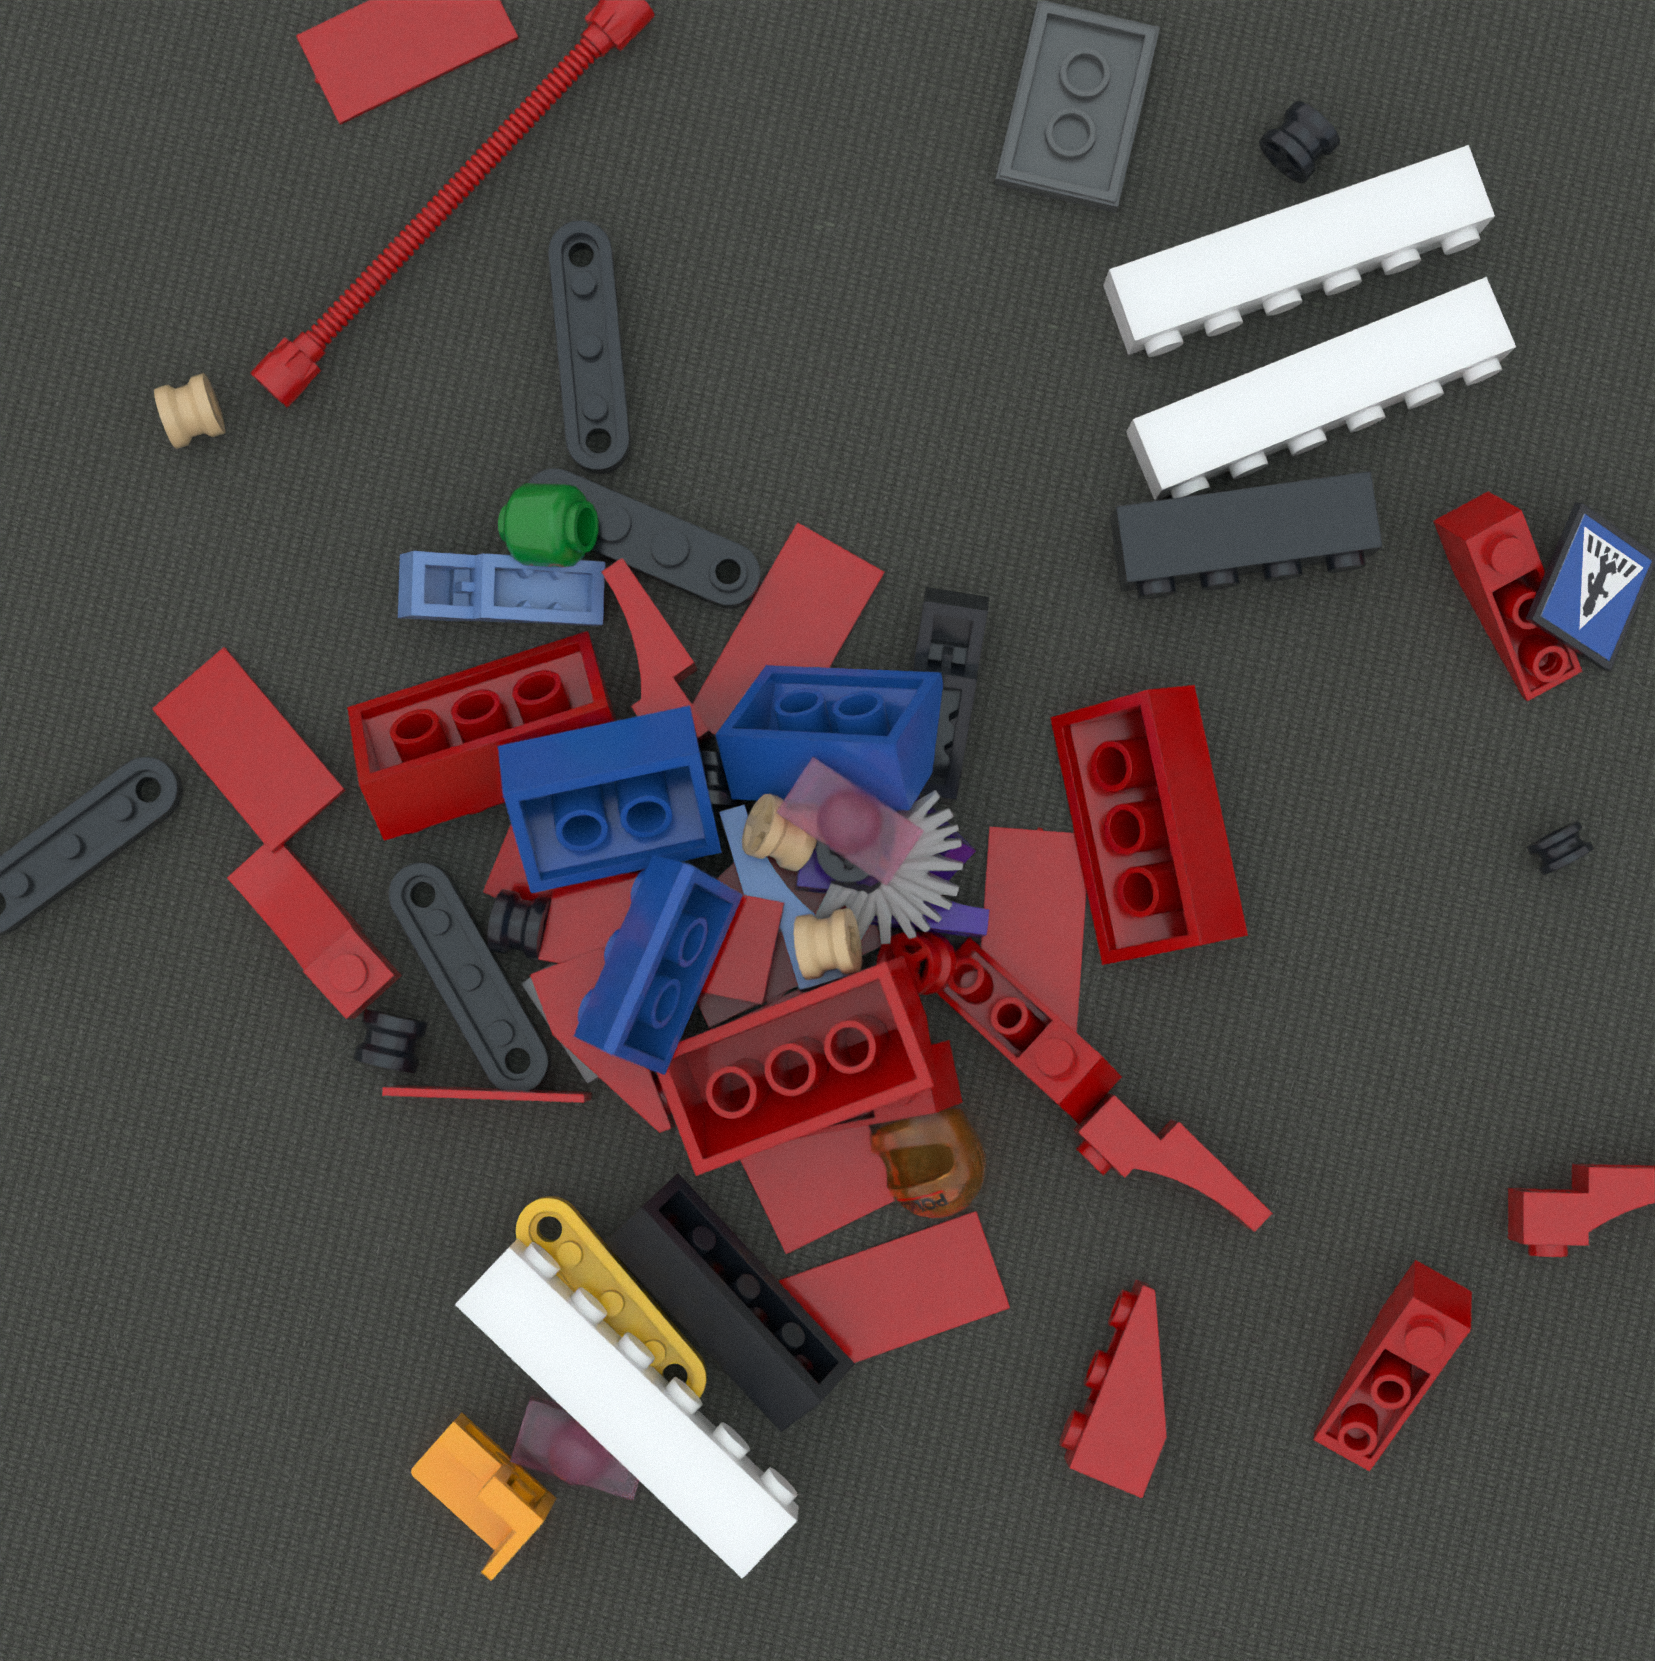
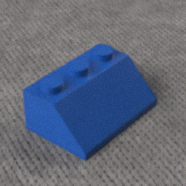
(858, 722)
(608, 798)
(657, 963)

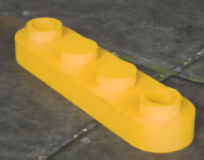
(592, 1265)

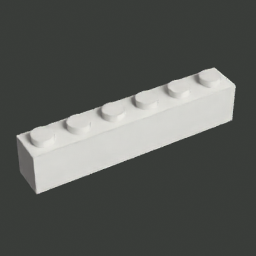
(1298, 252)
(1321, 390)
(631, 1406)

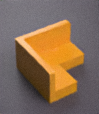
(484, 1489)

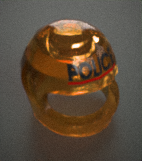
(932, 1162)

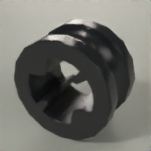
(1560, 847)

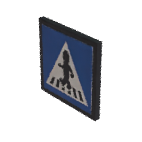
(1592, 587)

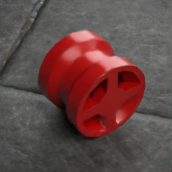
(926, 946)

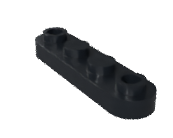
(589, 346)
(663, 544)
(84, 838)
(469, 977)

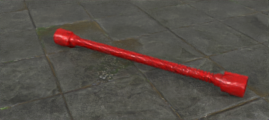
(292, 365)

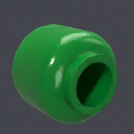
(548, 525)

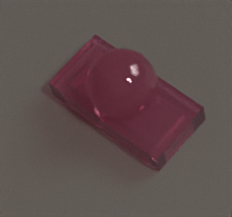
(850, 821)
(563, 1448)

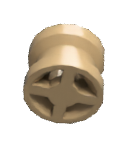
(189, 410)
(774, 836)
(827, 944)

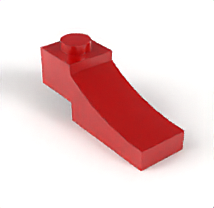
(659, 652)
(315, 929)
(1123, 1142)
(1564, 1217)

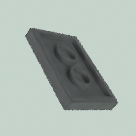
(1077, 106)

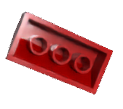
(436, 744)
(1148, 824)
(800, 1066)

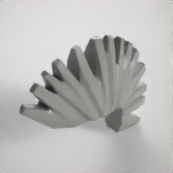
(911, 886)

